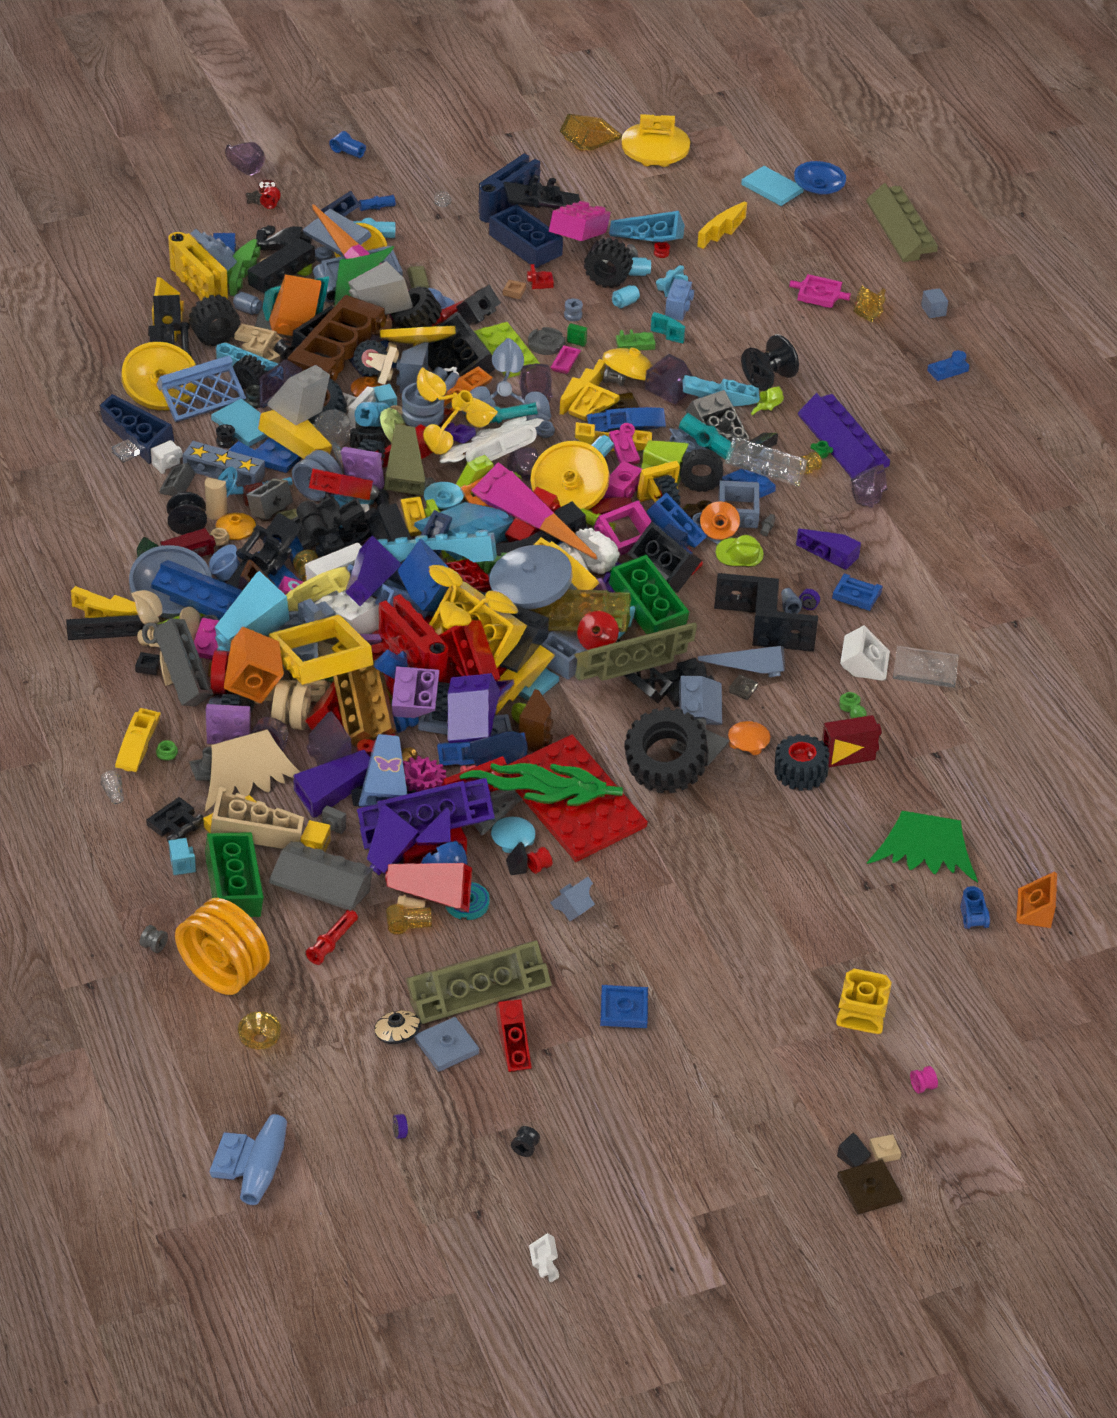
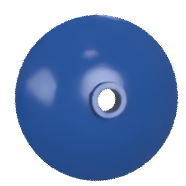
(819, 177)

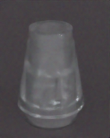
(112, 785)

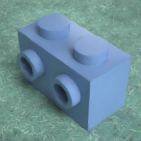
(679, 299)

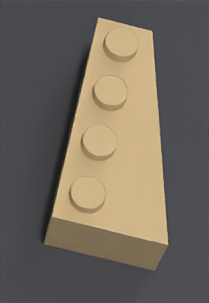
(268, 826)

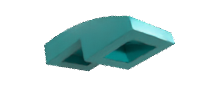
(671, 328)

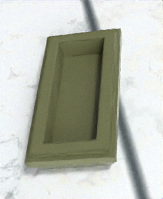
(418, 277)

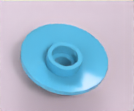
(445, 494)

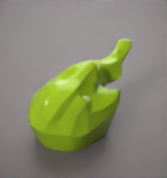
(769, 399)

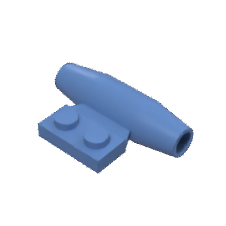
(251, 1158)

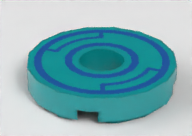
(478, 906)

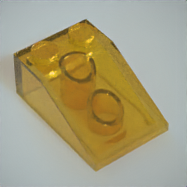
(588, 132)

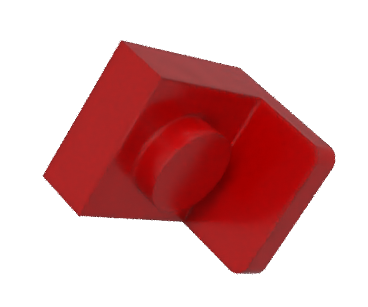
(540, 280)

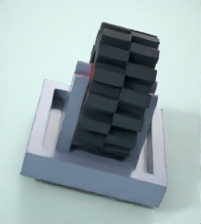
(437, 720)

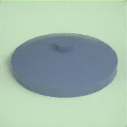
(148, 564)
(532, 576)

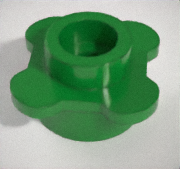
(822, 448)

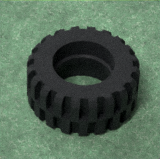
(660, 726)

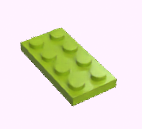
(497, 334)

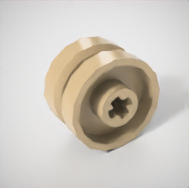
(291, 703)

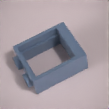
(741, 492)

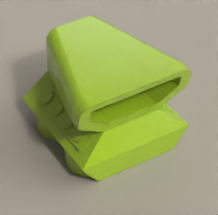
(663, 452)

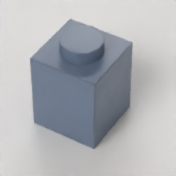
(934, 303)

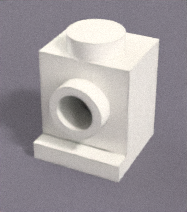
(165, 456)

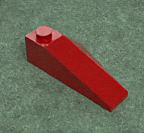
(326, 704)

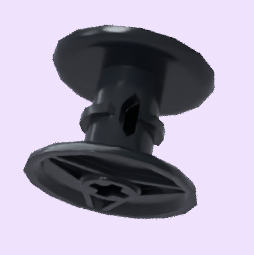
(778, 358)

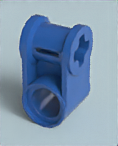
(974, 908)

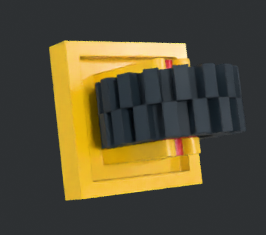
(659, 480)

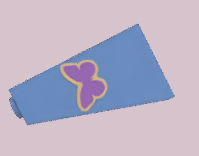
(384, 773)

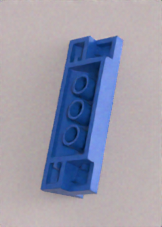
(194, 589)

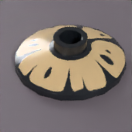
(397, 1027)

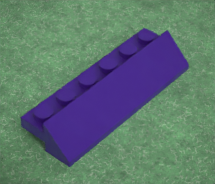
(849, 441)
(467, 803)

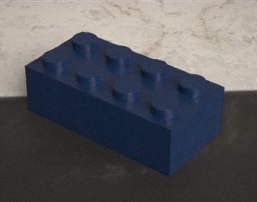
(525, 236)

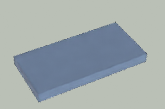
(319, 233)

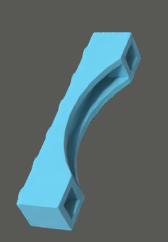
(475, 547)

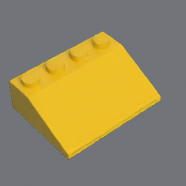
(501, 629)

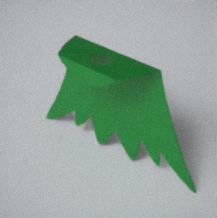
(354, 267)
(929, 839)

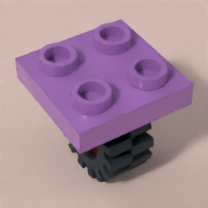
(365, 461)
(227, 720)

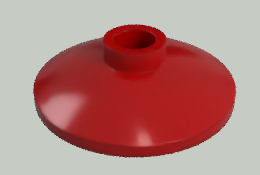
(608, 630)

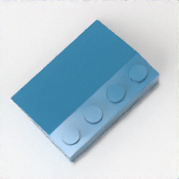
(472, 518)

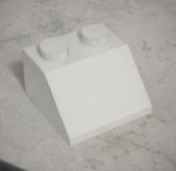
(864, 655)

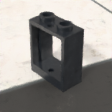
(387, 523)

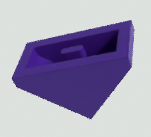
(437, 832)

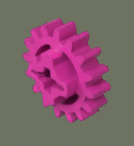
(423, 774)

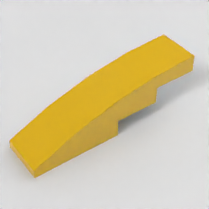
(723, 223)
(576, 385)
(526, 675)

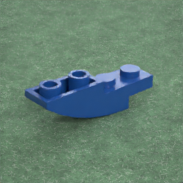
(641, 418)
(457, 753)

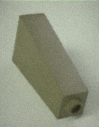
(405, 464)

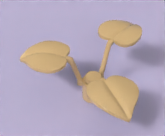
(148, 609)

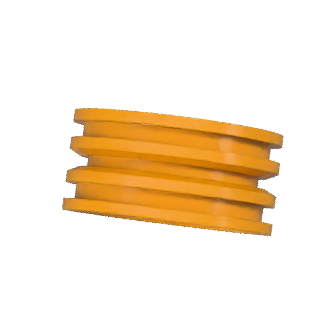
(222, 946)

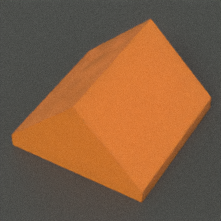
(1037, 901)

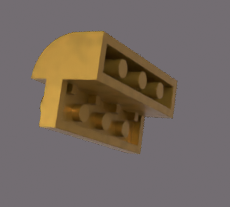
(364, 704)

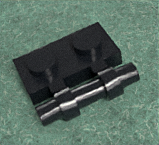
(171, 816)

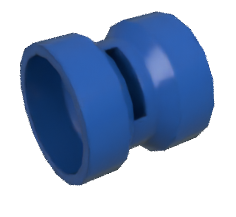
(402, 723)

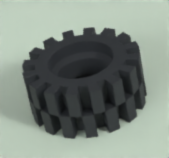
(249, 370)
(358, 434)

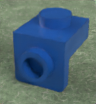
(389, 661)

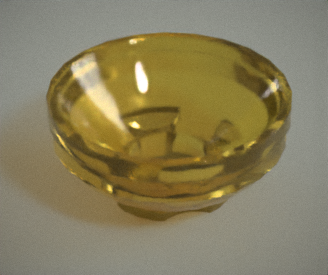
(259, 1024)

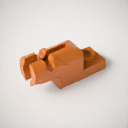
(469, 381)

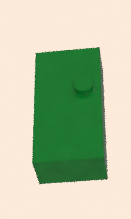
(651, 595)
(234, 870)

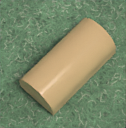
(215, 498)

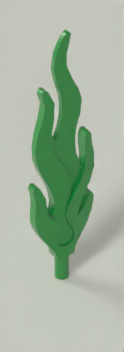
(554, 787)

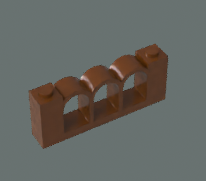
(350, 310)

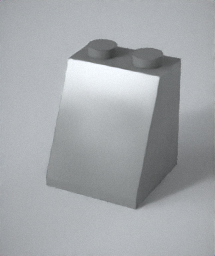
(383, 288)
(301, 395)

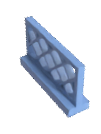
(192, 375)

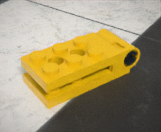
(196, 266)

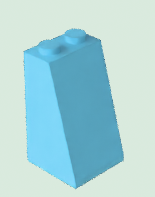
(258, 608)

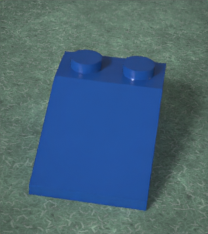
(417, 580)

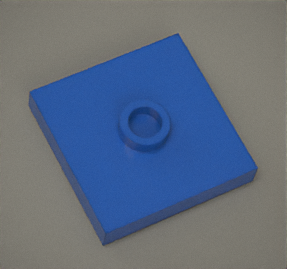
(624, 1006)

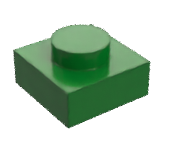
(577, 334)

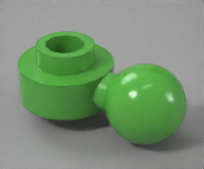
(851, 703)

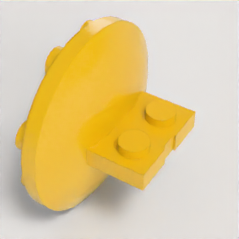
(655, 141)

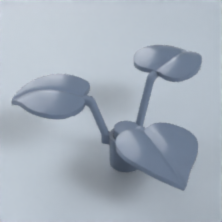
(510, 358)

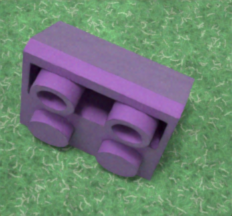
(414, 692)

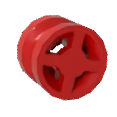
(270, 197)
(539, 860)

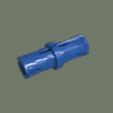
(377, 202)

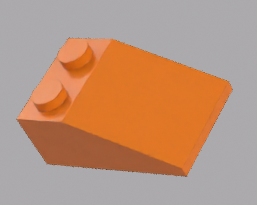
(294, 304)

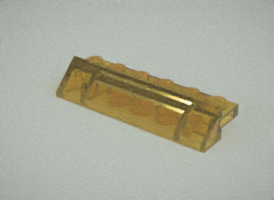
(575, 604)

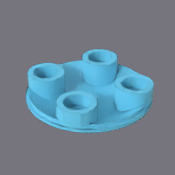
(512, 830)

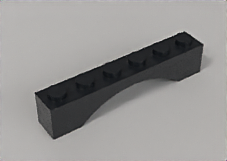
(568, 514)

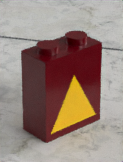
(852, 740)

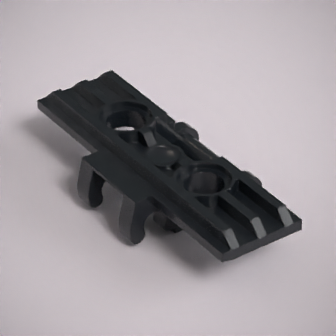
(539, 195)
(168, 306)
(273, 553)

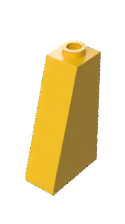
(299, 438)

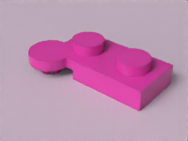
(624, 444)

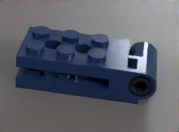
(492, 190)

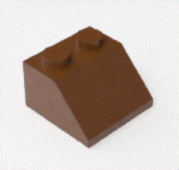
(536, 722)

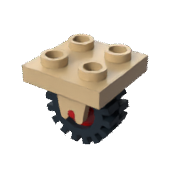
(375, 359)

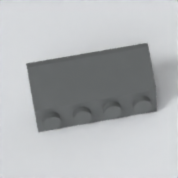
(322, 875)

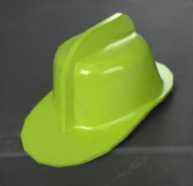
(739, 551)

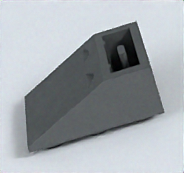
(718, 412)

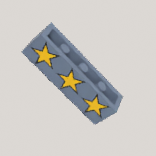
(213, 461)

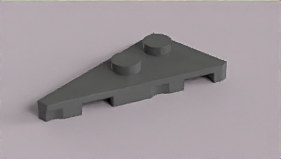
(502, 803)

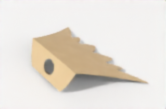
(247, 761)

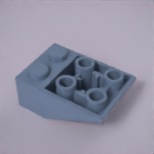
(563, 646)

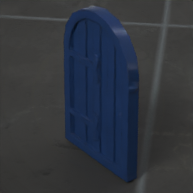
(506, 744)

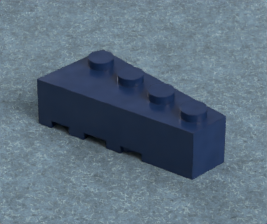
(136, 425)

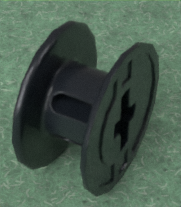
(186, 513)

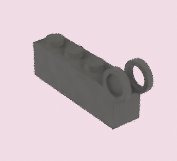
(181, 660)

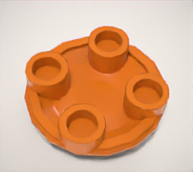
(749, 737)

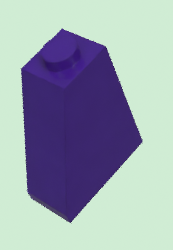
(390, 840)

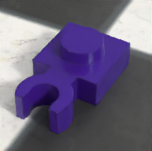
(461, 432)

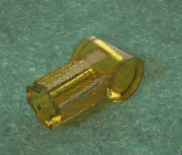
(401, 919)

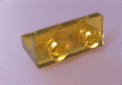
(869, 303)

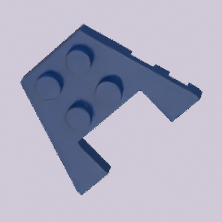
(274, 454)

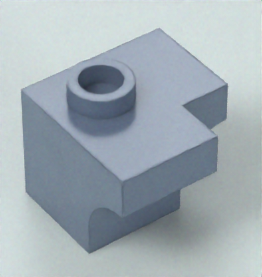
(310, 612)
(574, 899)

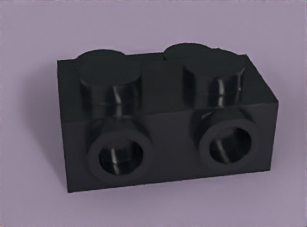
(684, 668)

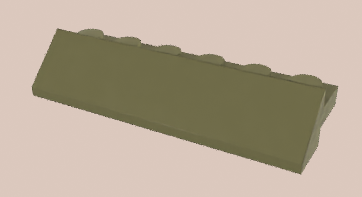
(901, 223)
(634, 654)
(477, 982)

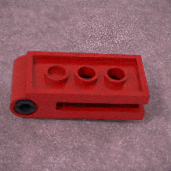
(410, 633)

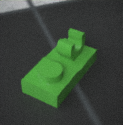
(640, 341)

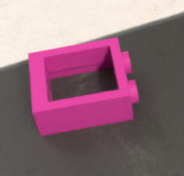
(638, 517)

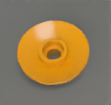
(237, 525)

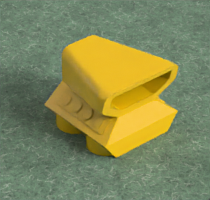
(864, 1001)

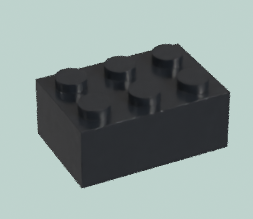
(667, 554)

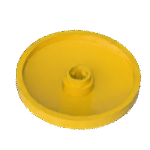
(417, 335)
(145, 366)
(572, 473)

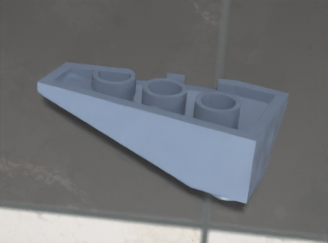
(762, 660)

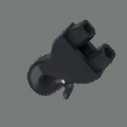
(279, 239)

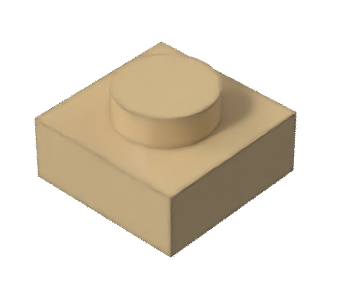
(885, 1148)

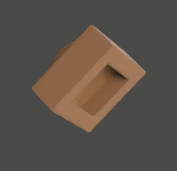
(514, 289)

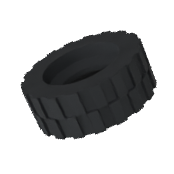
(701, 457)

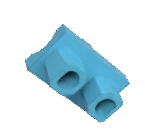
(666, 283)

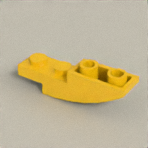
(582, 578)
(100, 606)
(137, 739)

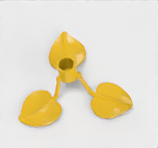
(477, 412)
(456, 616)

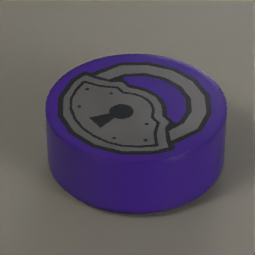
(810, 599)
(400, 1126)

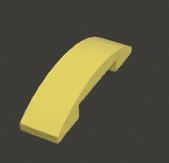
(318, 587)

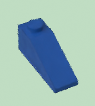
(667, 511)

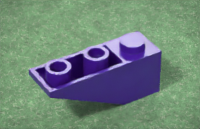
(830, 546)

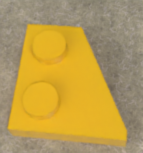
(592, 400)

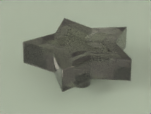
(253, 197)

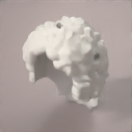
(602, 546)

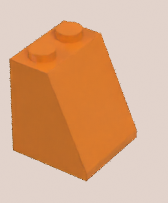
(253, 665)

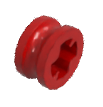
(661, 249)

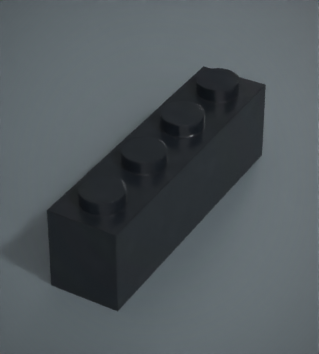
(286, 261)

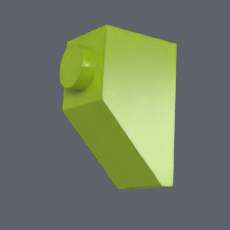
(475, 470)

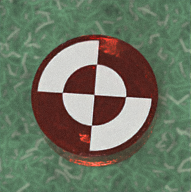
(264, 184)

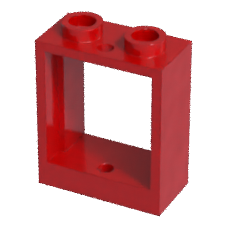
(340, 484)

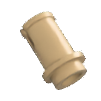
(410, 903)

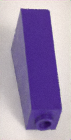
(371, 570)
(330, 781)

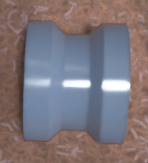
(573, 309)

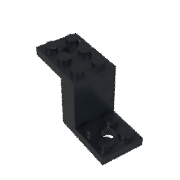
(770, 626)

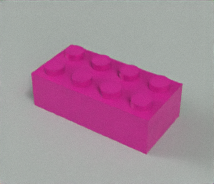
(580, 221)

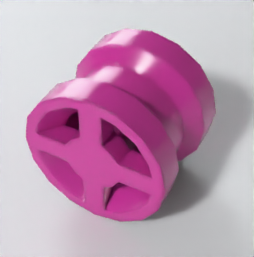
(923, 1079)

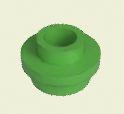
(166, 750)

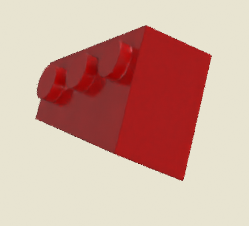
(519, 529)
(470, 650)

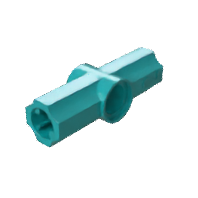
(697, 429)

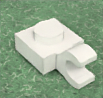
(542, 1254)

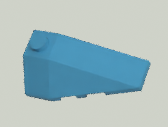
(650, 227)

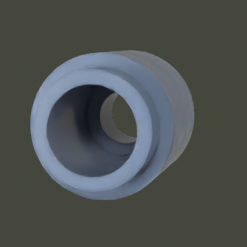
(247, 303)

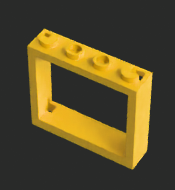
(355, 657)

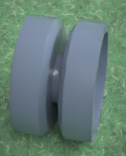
(418, 410)
(302, 472)

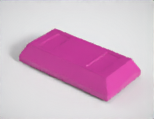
(565, 359)

